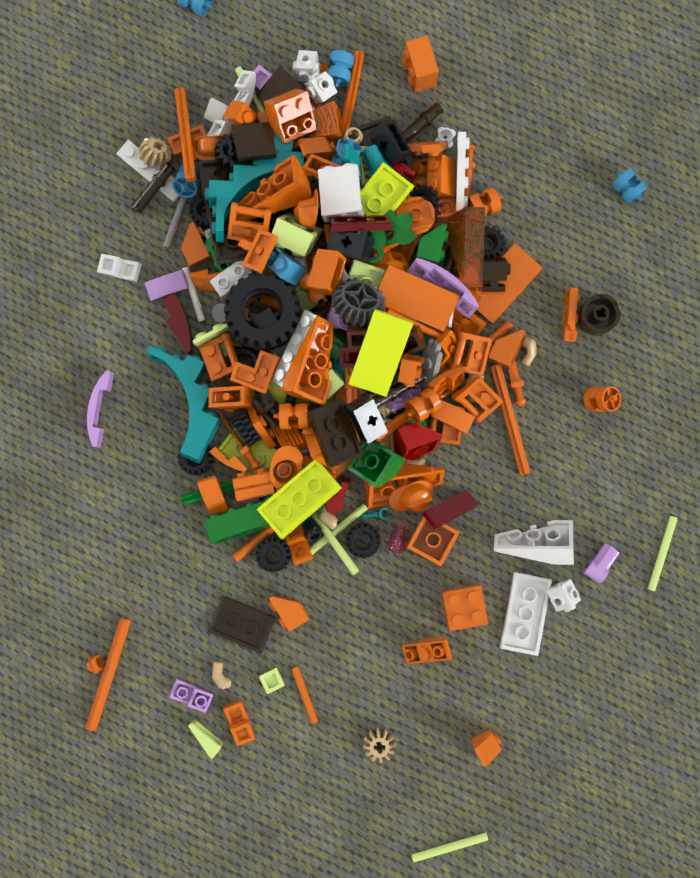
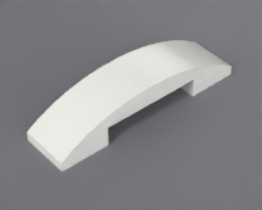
(245, 85)

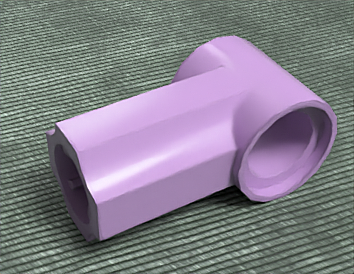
(600, 564)

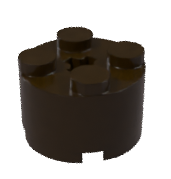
(608, 310)

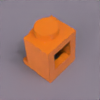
(410, 369)

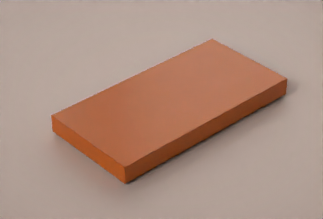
(521, 274)
(417, 297)

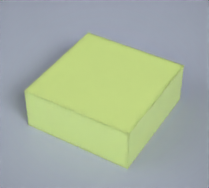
(272, 680)

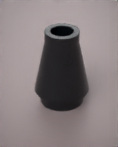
(311, 529)

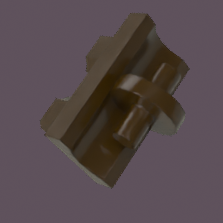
(268, 407)

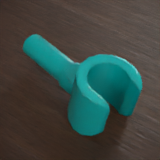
(375, 514)

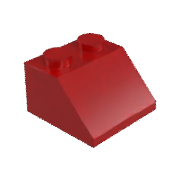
(415, 440)

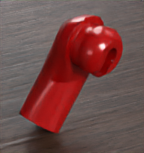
(408, 171)

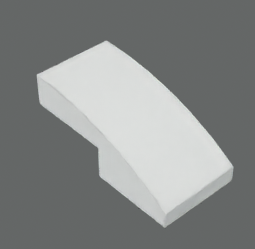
(119, 267)

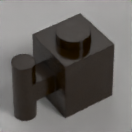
(495, 270)

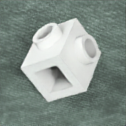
(306, 64)
(320, 87)
(564, 596)

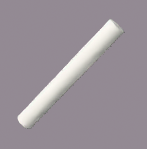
(194, 296)

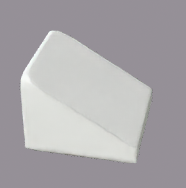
(215, 110)

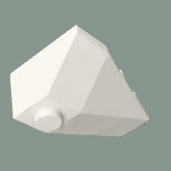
(546, 544)

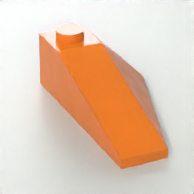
(280, 190)
(309, 370)
(407, 474)

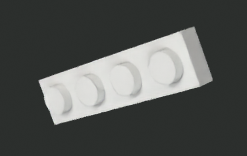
(130, 154)
(462, 164)
(293, 346)

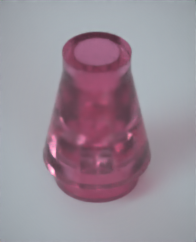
(397, 541)

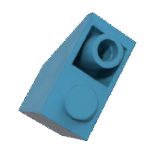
(285, 266)

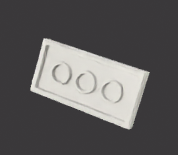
(525, 613)

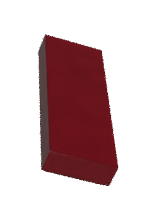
(358, 223)
(450, 509)

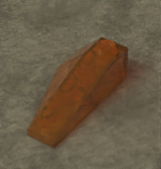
(467, 244)

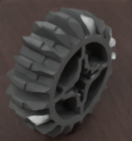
(356, 301)

